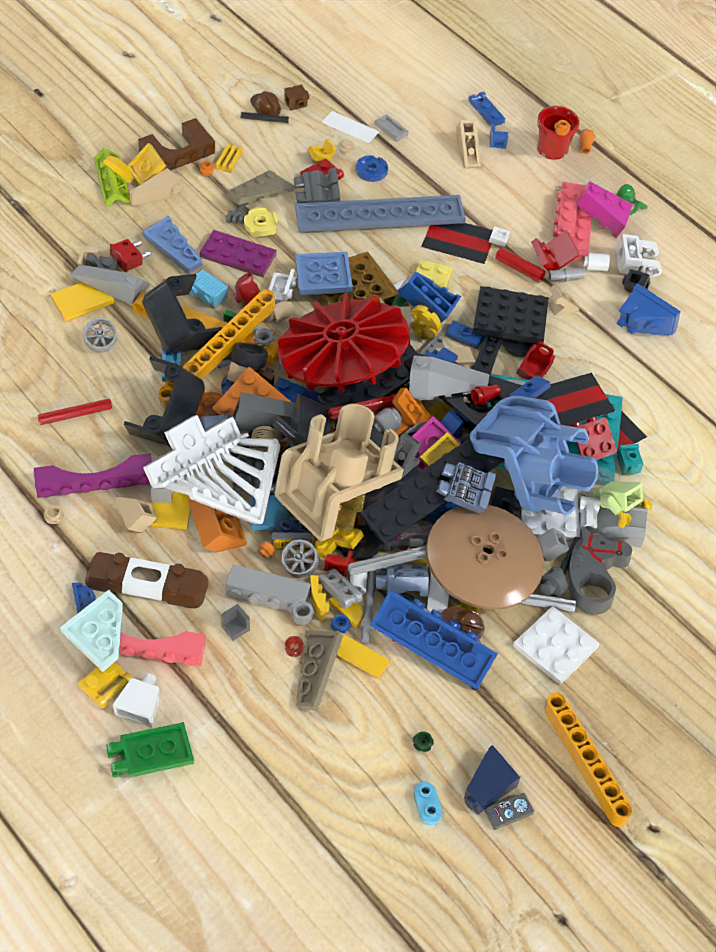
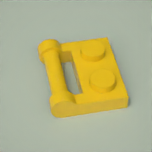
(98, 681)

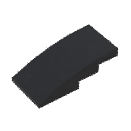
(303, 413)

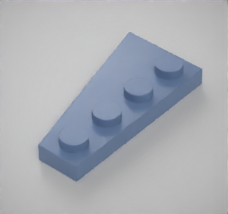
(168, 240)

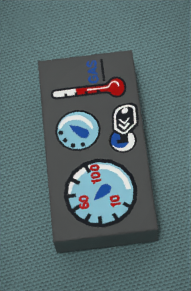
(509, 811)

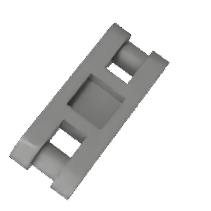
(339, 588)

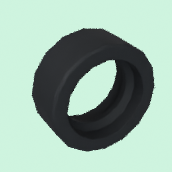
(249, 355)

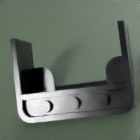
(169, 320)
(180, 407)

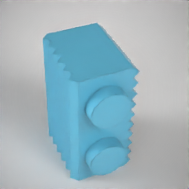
(209, 289)

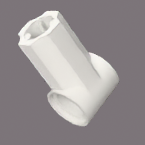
(588, 512)

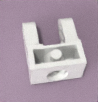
(630, 254)

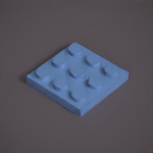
(323, 273)

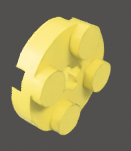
(256, 229)

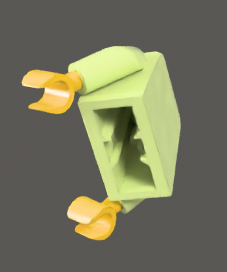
(621, 497)

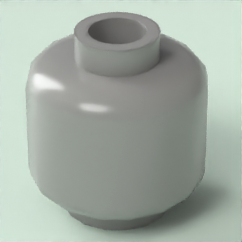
(387, 419)

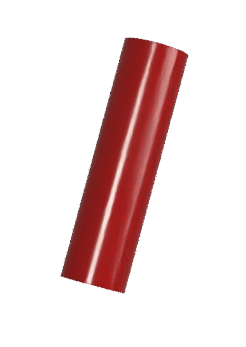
(520, 264)

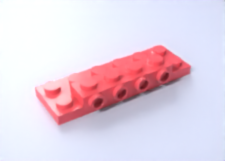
(573, 218)

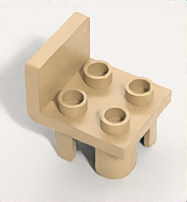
(335, 468)

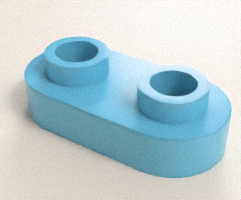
(426, 802)

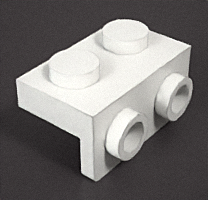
(282, 286)

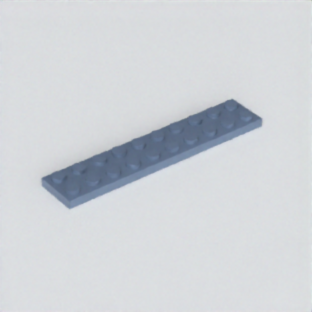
(379, 213)

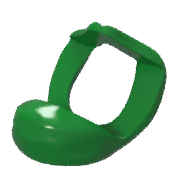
(628, 193)

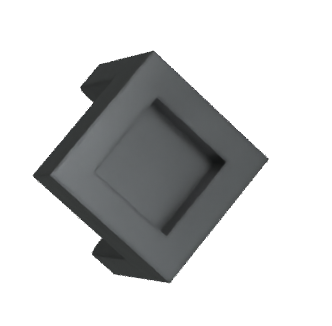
(235, 622)

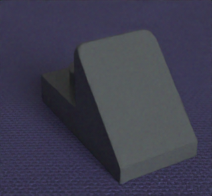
(406, 452)

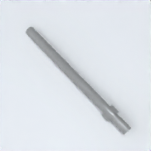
(366, 621)

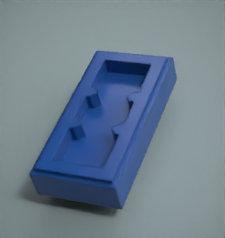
(464, 334)
(532, 388)

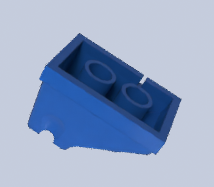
(648, 313)

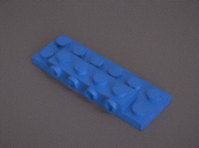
(434, 638)

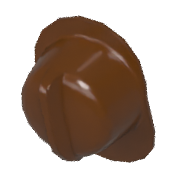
(266, 103)
(466, 618)

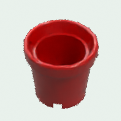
(548, 140)

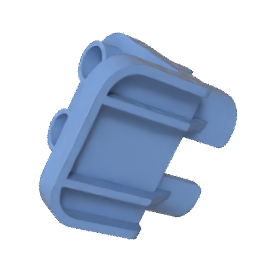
(535, 452)

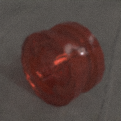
(294, 652)

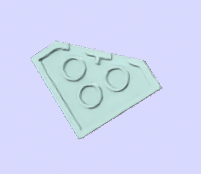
(97, 630)

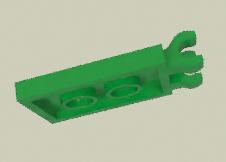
(151, 751)

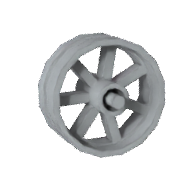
(100, 335)
(300, 558)

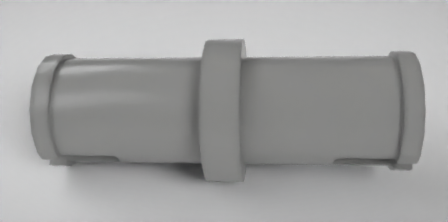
(566, 274)

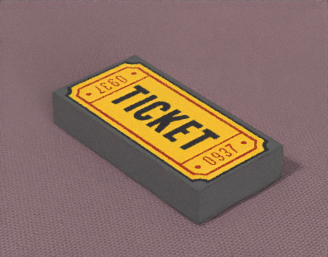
(281, 539)

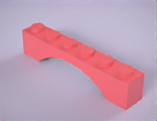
(181, 648)

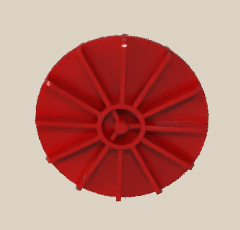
(344, 343)

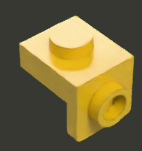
(319, 153)

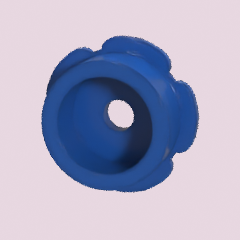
(340, 619)

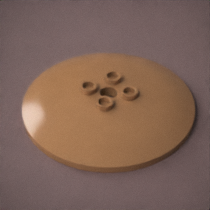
(481, 578)

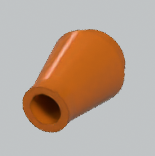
(586, 140)

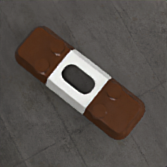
(176, 586)

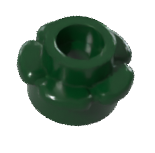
(423, 736)

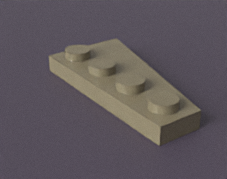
(260, 187)
(318, 662)

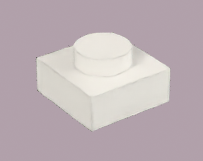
(499, 236)

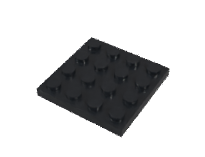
(511, 315)

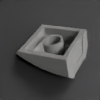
(631, 534)

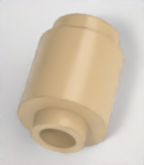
(282, 311)

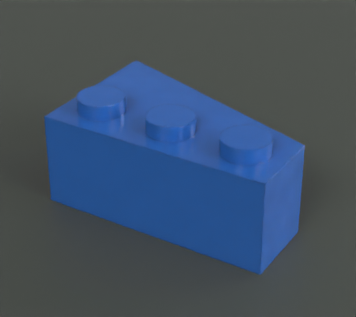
(422, 291)

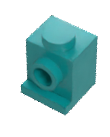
(630, 459)

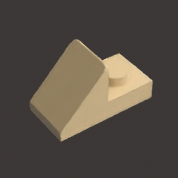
(561, 302)

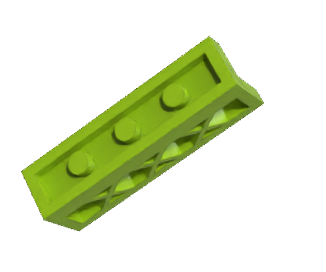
(110, 181)

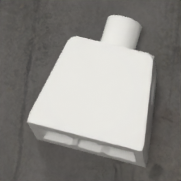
(139, 700)

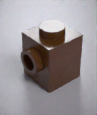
(296, 97)

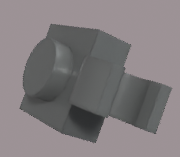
(102, 262)

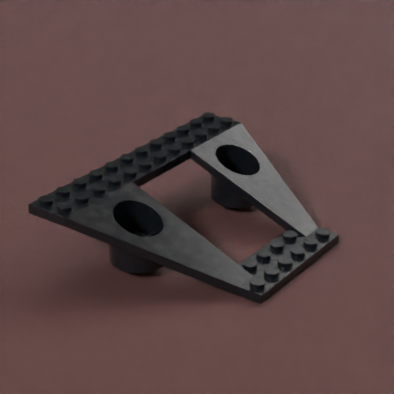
(409, 500)

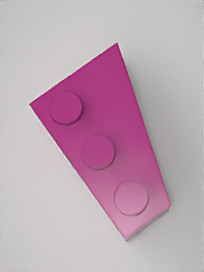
(606, 207)

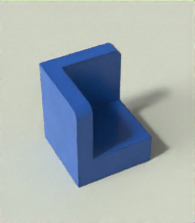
(497, 139)

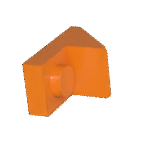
(408, 408)

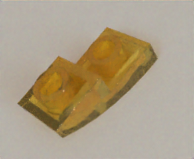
(347, 512)

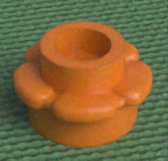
(562, 127)
(206, 168)
(266, 549)

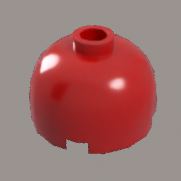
(246, 289)

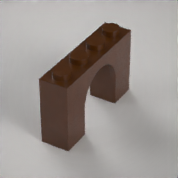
(199, 147)

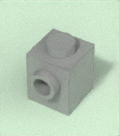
(552, 544)

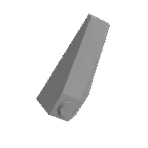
(114, 283)
(438, 377)

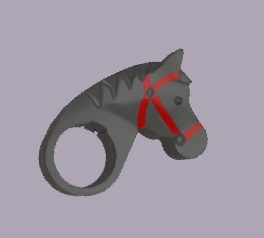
(589, 565)

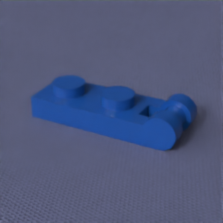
(486, 109)

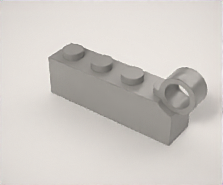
(270, 591)

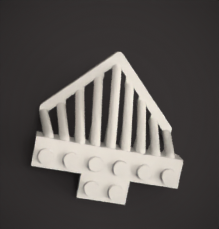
(197, 452)

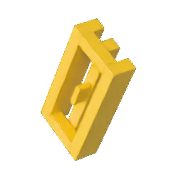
(234, 161)

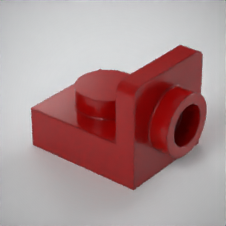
(338, 563)

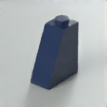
(490, 782)

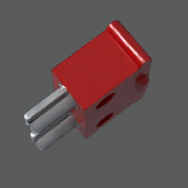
(127, 254)

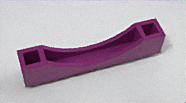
(55, 481)

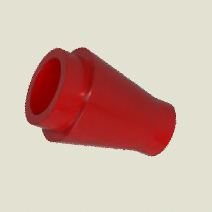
(483, 394)

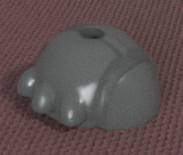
(264, 337)

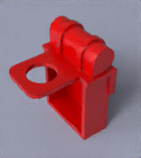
(536, 362)

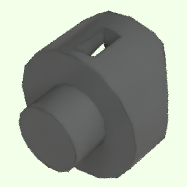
(553, 582)

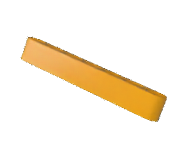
(588, 768)

